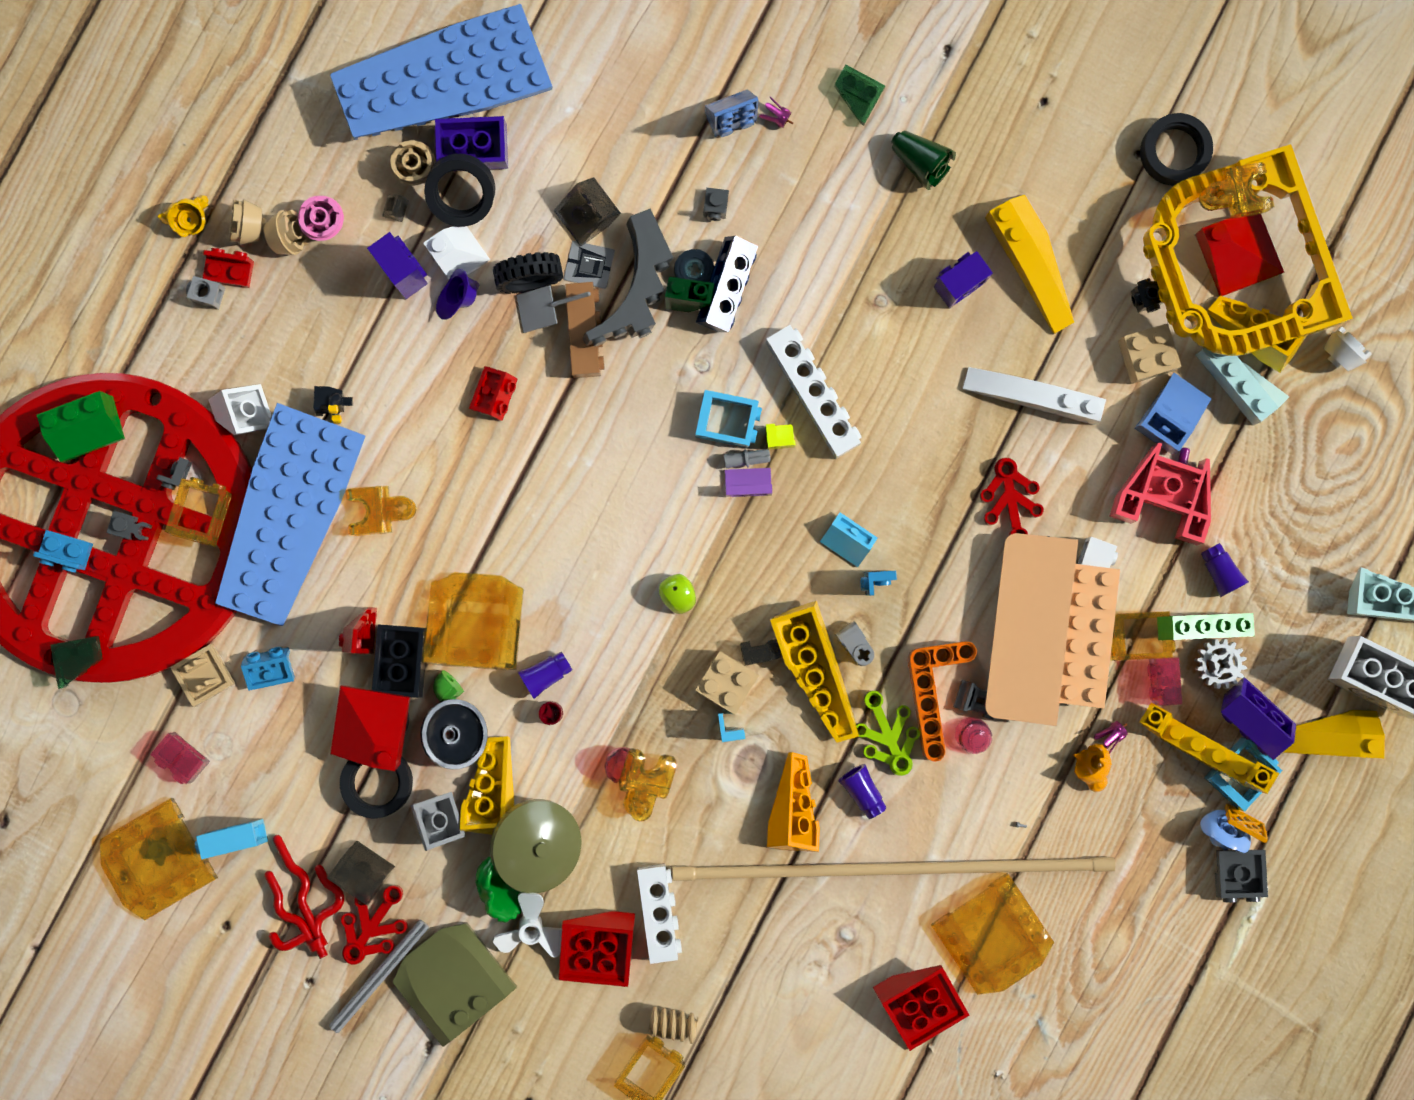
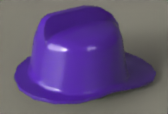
(457, 294)

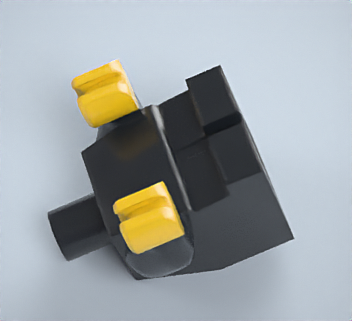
(330, 401)

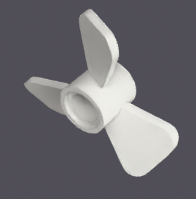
(547, 936)

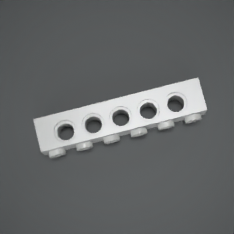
(791, 338)

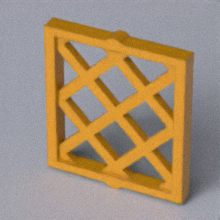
(1250, 821)

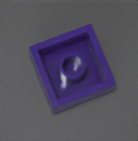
(962, 279)

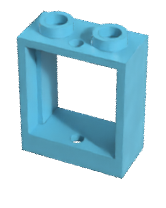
(705, 412)
(1241, 802)
(231, 839)

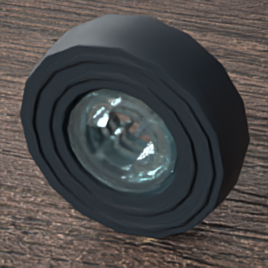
(691, 257)

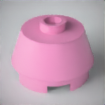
(320, 218)

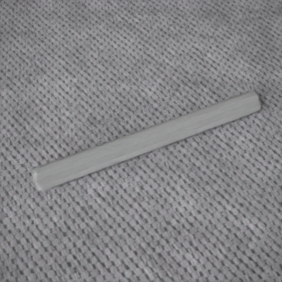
(378, 976)

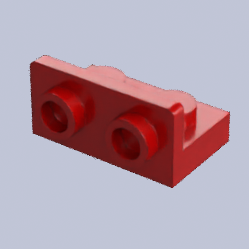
(228, 268)
(493, 393)

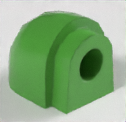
(446, 687)

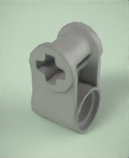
(854, 640)

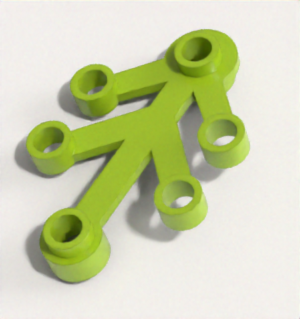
(889, 736)

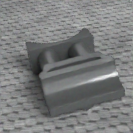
(967, 696)

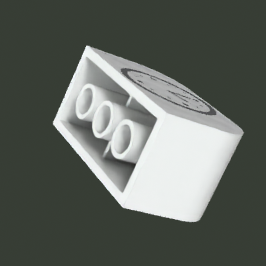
(1376, 675)

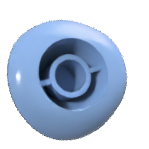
(1223, 834)

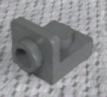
(715, 204)
(179, 471)

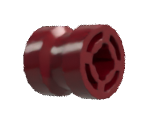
(548, 711)

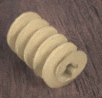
(673, 1024)

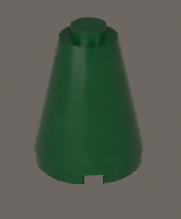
(923, 157)

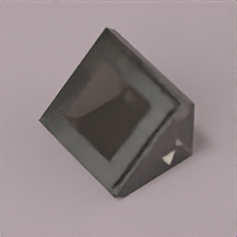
(395, 207)

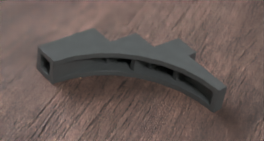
(650, 254)

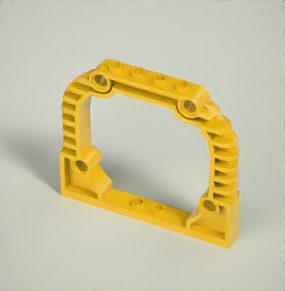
(1321, 308)

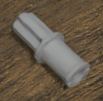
(747, 458)

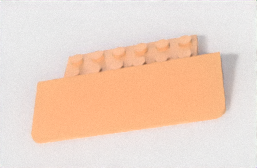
(1049, 631)

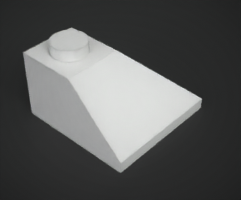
(456, 249)
(241, 409)

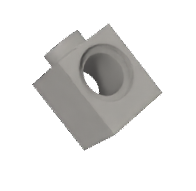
(213, 297)

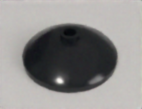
(466, 729)

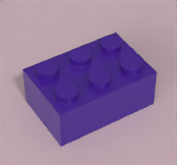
(475, 136)
(399, 264)
(1258, 719)

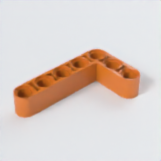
(930, 691)

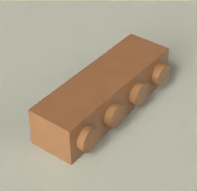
(582, 318)

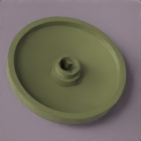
(535, 846)

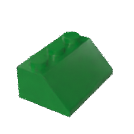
(81, 426)

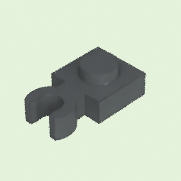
(126, 525)

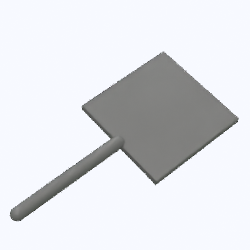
(538, 308)

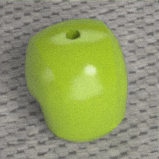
(680, 600)

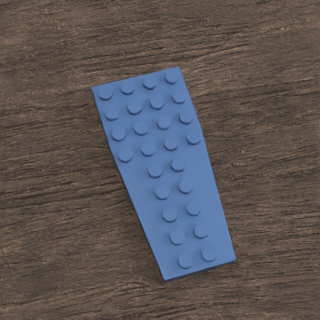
(444, 75)
(286, 512)

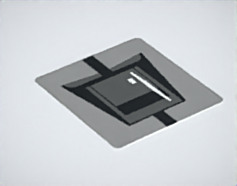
(589, 264)

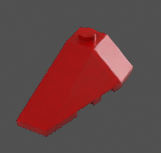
(360, 633)

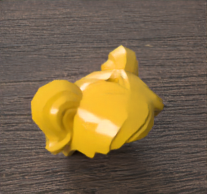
(180, 211)

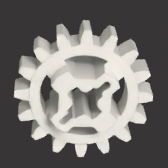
(1226, 656)

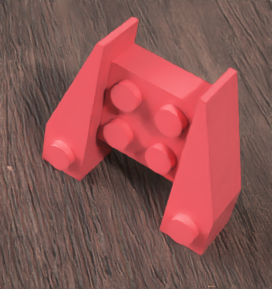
(1169, 487)

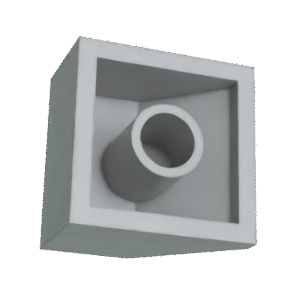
(437, 821)

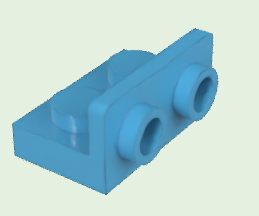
(64, 550)
(880, 577)
(267, 668)

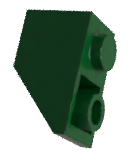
(687, 294)

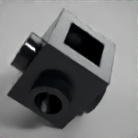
(1141, 298)

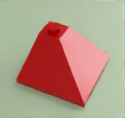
(1239, 253)
(370, 727)
(597, 948)
(921, 1004)

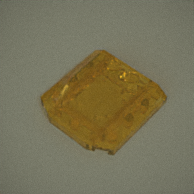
(473, 622)
(154, 861)
(995, 937)

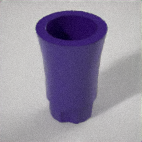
(1223, 570)
(545, 673)
(863, 791)

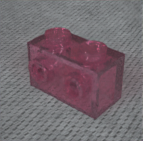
(1165, 681)

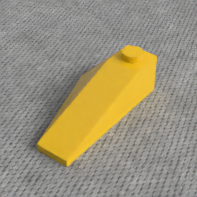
(1346, 734)
(490, 790)

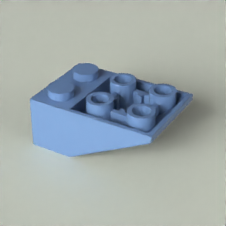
(732, 113)
(1173, 414)

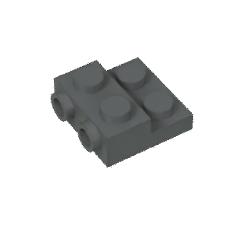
(1241, 875)

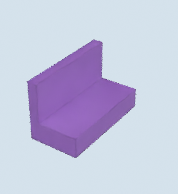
(748, 482)

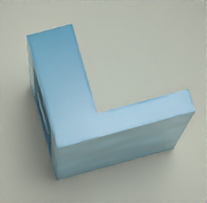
(848, 539)
(730, 735)

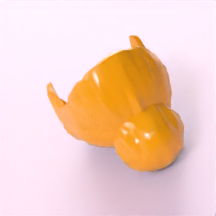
(1089, 768)

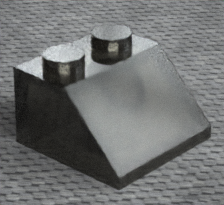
(586, 211)
(361, 872)

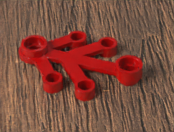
(1010, 496)
(370, 928)

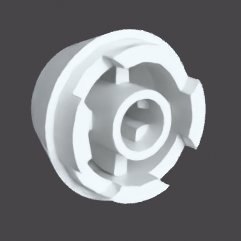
(1346, 350)

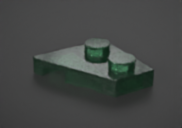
(858, 92)
(74, 658)

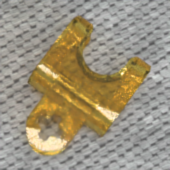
(1237, 192)
(379, 510)
(645, 785)

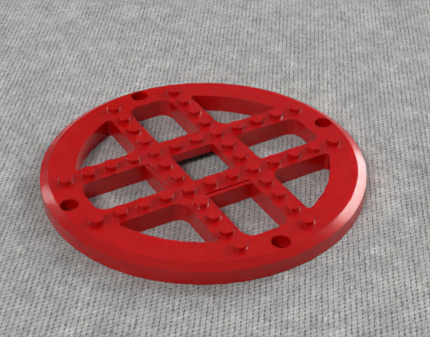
(184, 421)

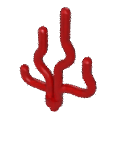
(311, 929)

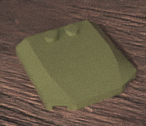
(452, 981)

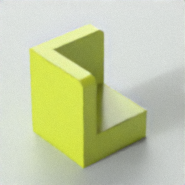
(779, 436)

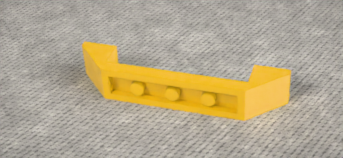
(1207, 751)

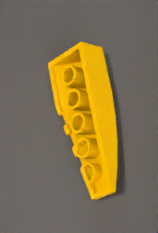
(1032, 257)
(813, 663)

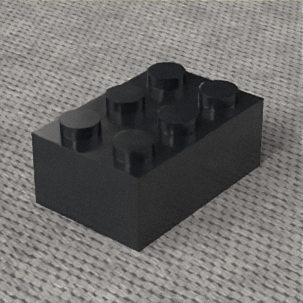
(399, 660)

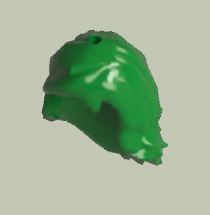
(499, 898)

